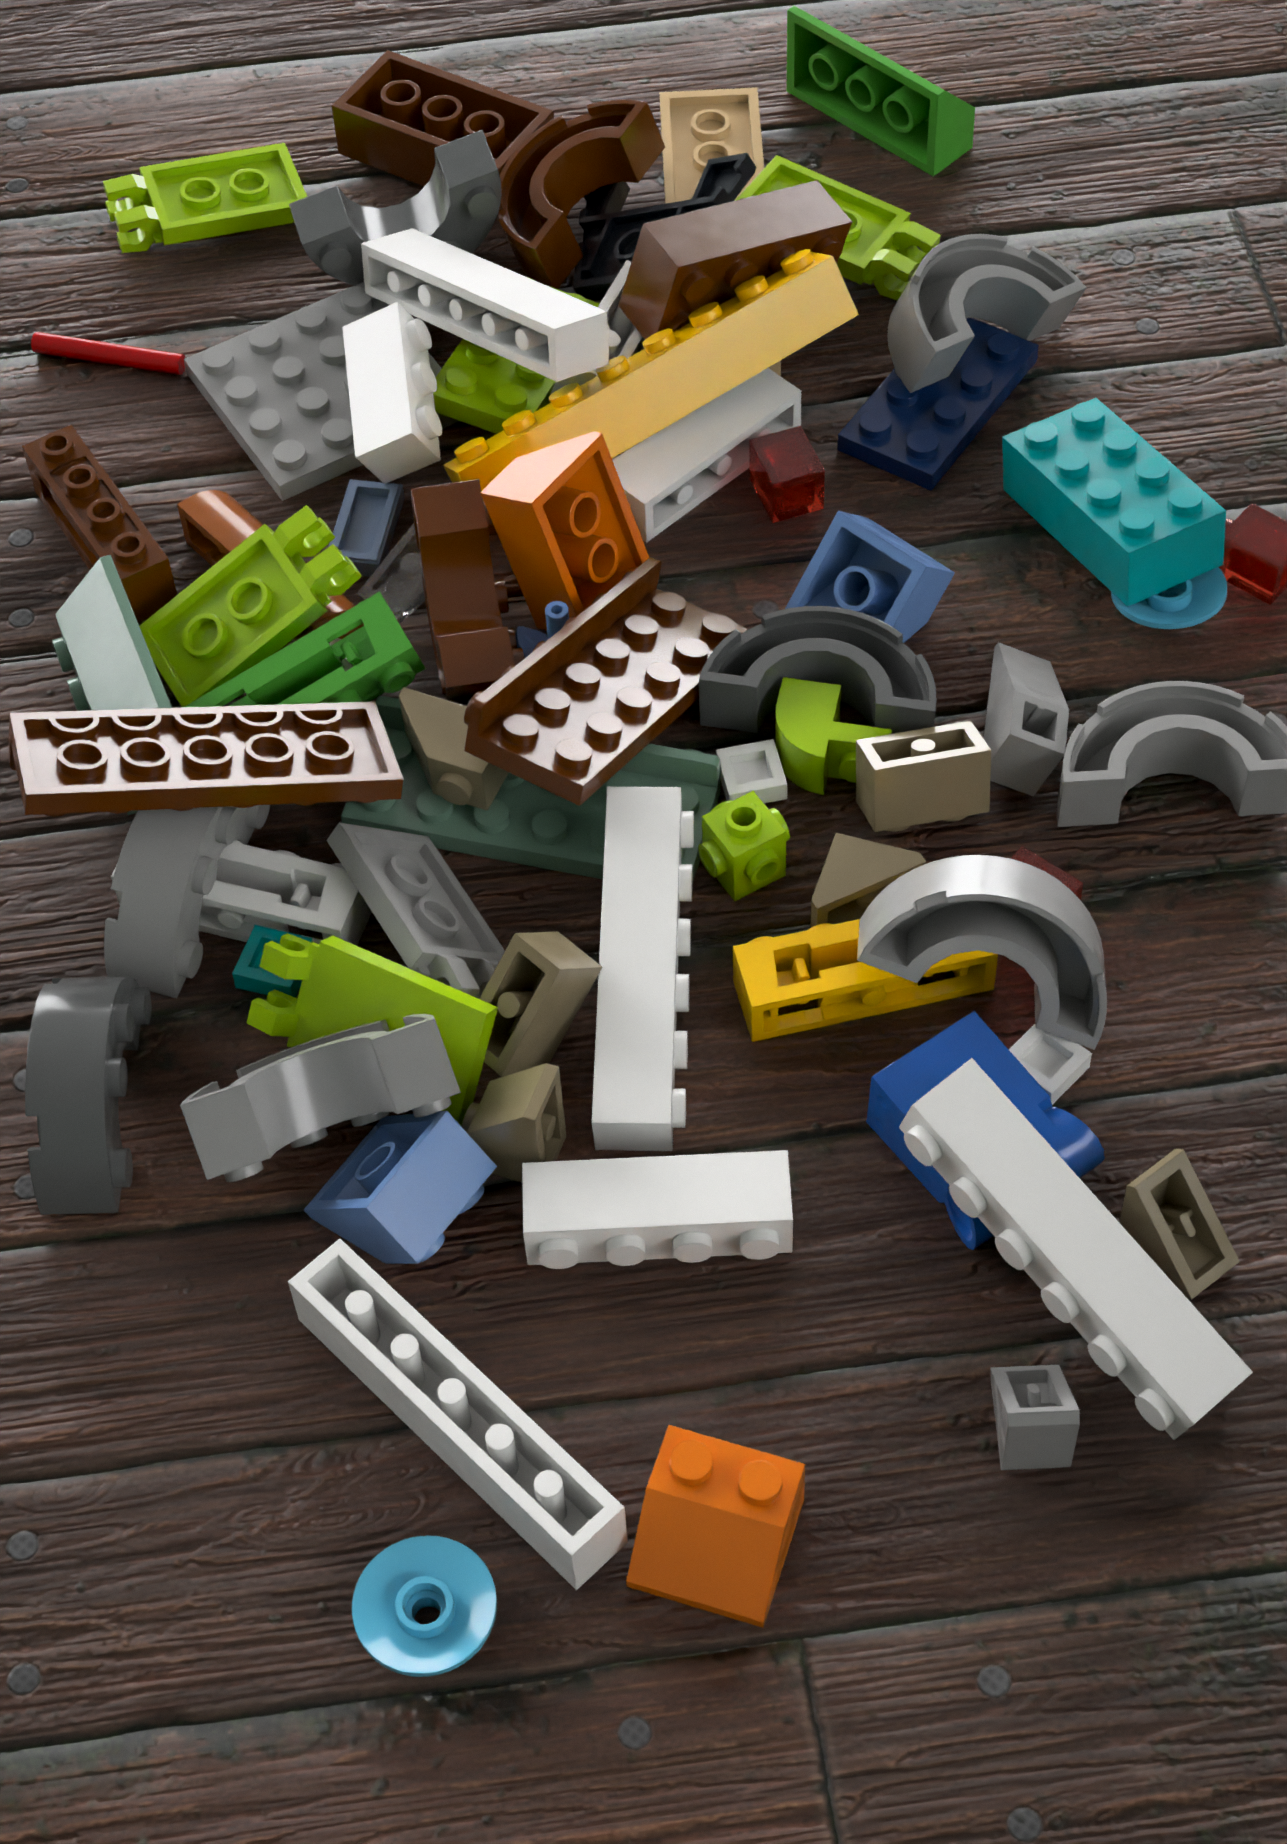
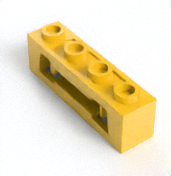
(776, 971)

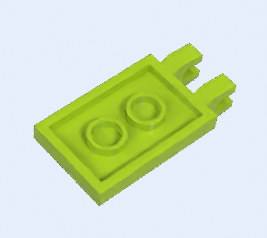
(204, 197)
(880, 236)
(247, 605)
(355, 987)

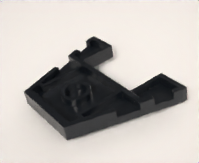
(613, 234)

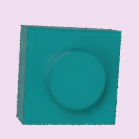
(249, 974)

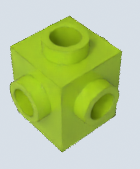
(744, 844)

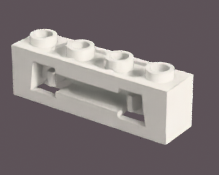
(280, 890)

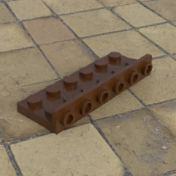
(597, 687)
(201, 757)

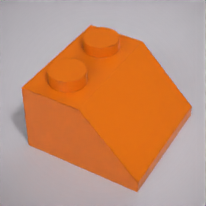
(716, 1525)

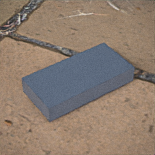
(368, 522)

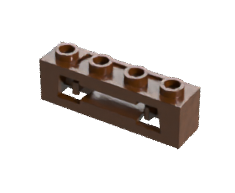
(99, 518)

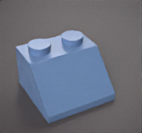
(874, 574)
(404, 1187)

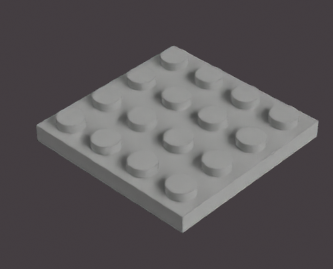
(289, 392)

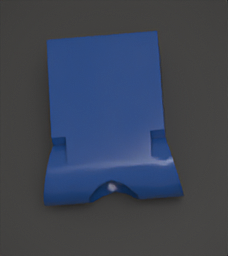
(920, 1070)

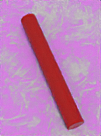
(108, 353)

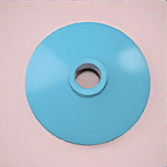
(1180, 605)
(416, 1576)

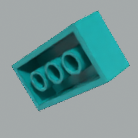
(1113, 501)

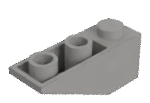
(1024, 720)

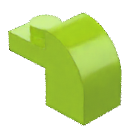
(812, 738)

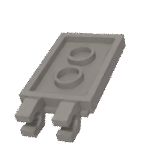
(419, 905)

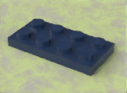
(930, 428)

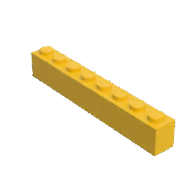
(676, 368)

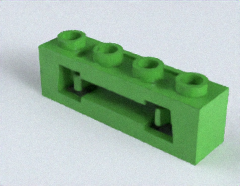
(313, 669)

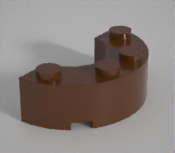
(562, 166)
(461, 590)

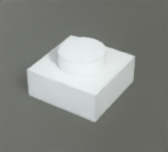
(752, 768)
(1051, 1060)

